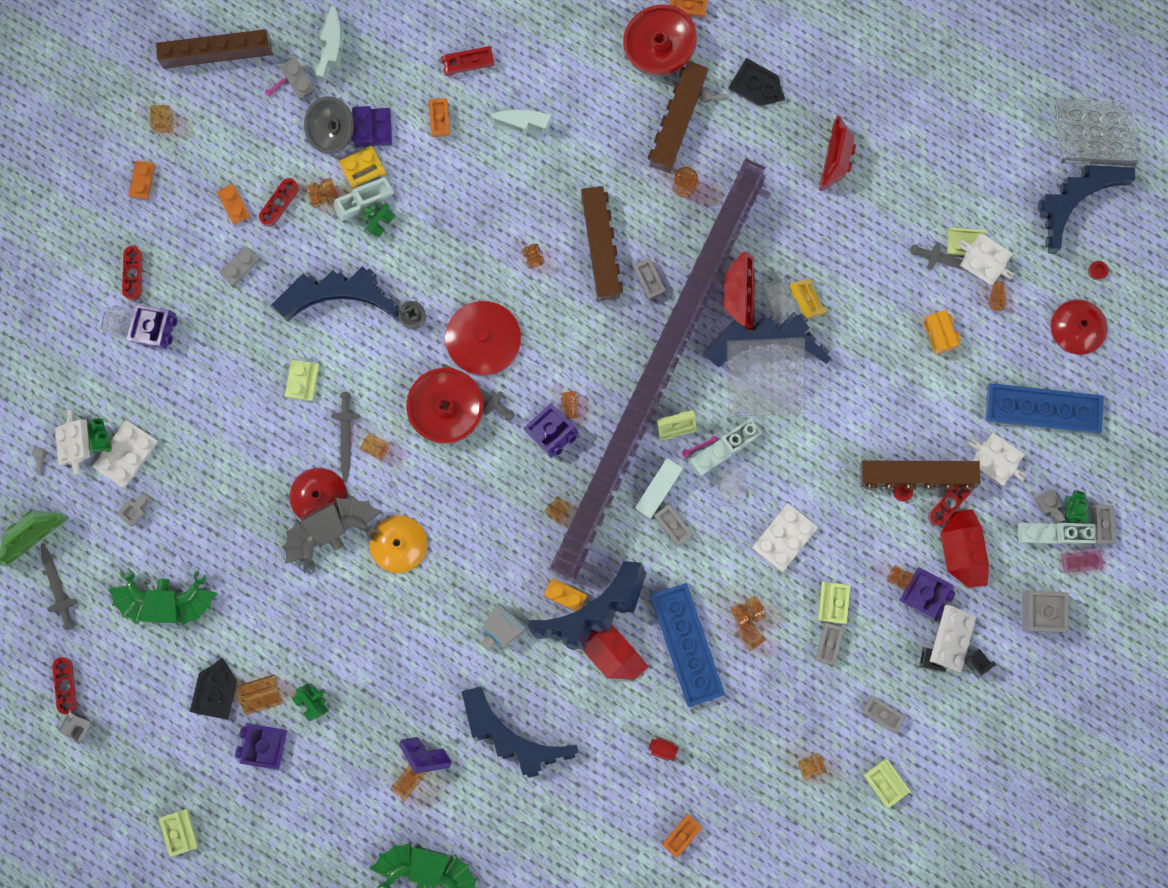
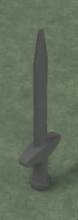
(935, 256)
(493, 403)
(345, 418)
(61, 603)

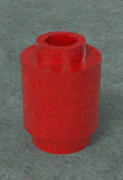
(663, 748)

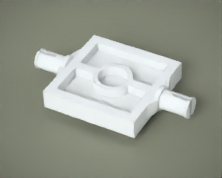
(986, 259)
(72, 442)
(998, 459)

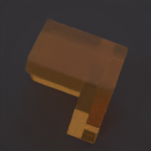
(162, 119)
(375, 447)
(557, 510)
(750, 637)
(811, 766)

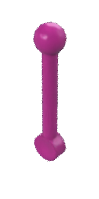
(269, 92)
(685, 453)

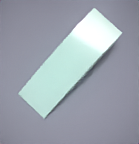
(522, 120)
(362, 196)
(658, 488)

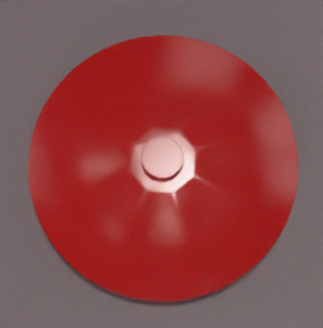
(660, 39)
(483, 338)
(444, 405)

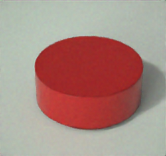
(1098, 270)
(902, 495)

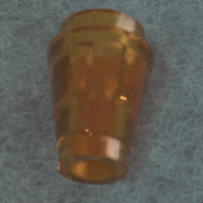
(997, 299)
(570, 404)

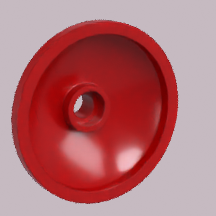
(1069, 332)
(312, 480)

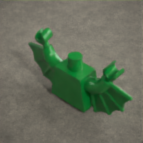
(161, 604)
(422, 867)

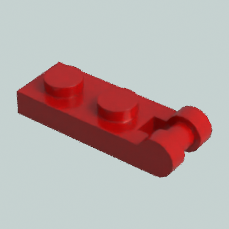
(467, 60)

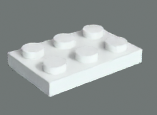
(128, 453)
(784, 537)
(953, 638)

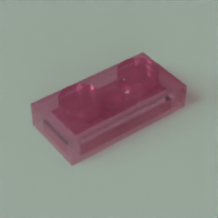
(1081, 561)

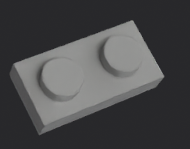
(297, 78)
(239, 266)
(649, 279)
(1105, 523)
(673, 525)
(829, 644)
(883, 714)

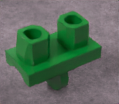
(373, 226)
(98, 436)
(1076, 507)
(313, 700)

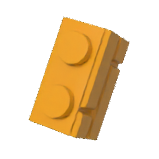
(941, 332)
(565, 595)

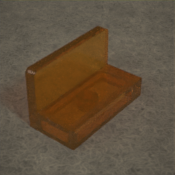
(259, 694)
(407, 783)

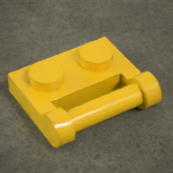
(359, 163)
(807, 299)

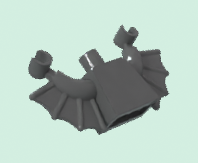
(326, 526)

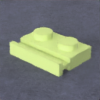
(955, 235)
(302, 380)
(676, 425)
(833, 602)
(886, 783)
(179, 832)

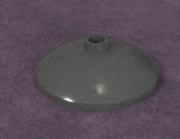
(320, 124)

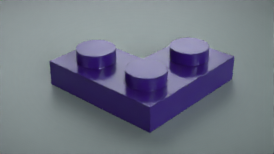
(423, 760)

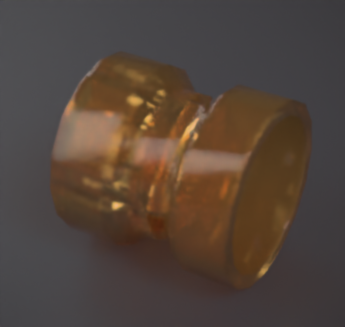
(533, 256)
(899, 577)

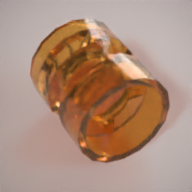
(685, 182)
(322, 192)
(742, 616)

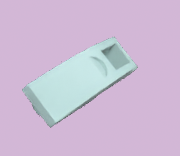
(332, 45)
(725, 447)
(1057, 533)

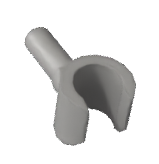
(707, 97)
(39, 453)

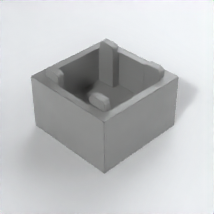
(1045, 611)

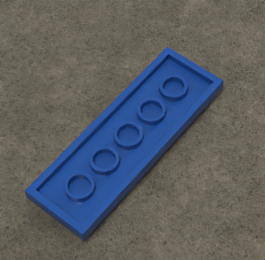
(1044, 408)
(687, 645)

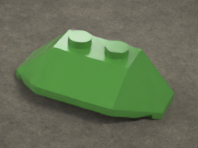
(27, 533)

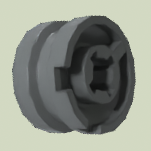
(416, 321)

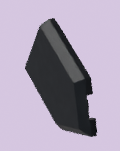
(757, 84)
(214, 691)

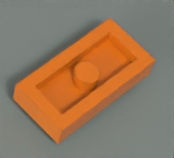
(693, 8)
(439, 117)
(141, 180)
(233, 204)
(682, 835)

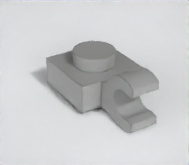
(1048, 503)
(133, 511)

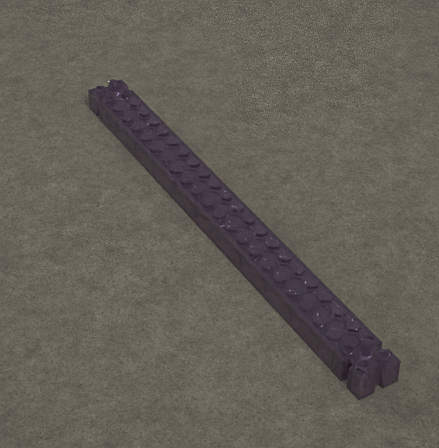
(656, 375)

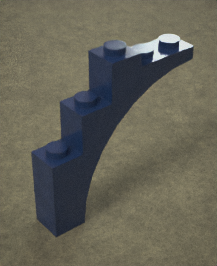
(1073, 190)
(359, 287)
(766, 328)
(599, 614)
(530, 754)

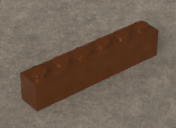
(214, 48)
(678, 117)
(600, 243)
(920, 474)

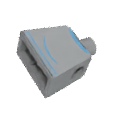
(501, 628)

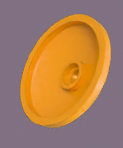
(411, 548)

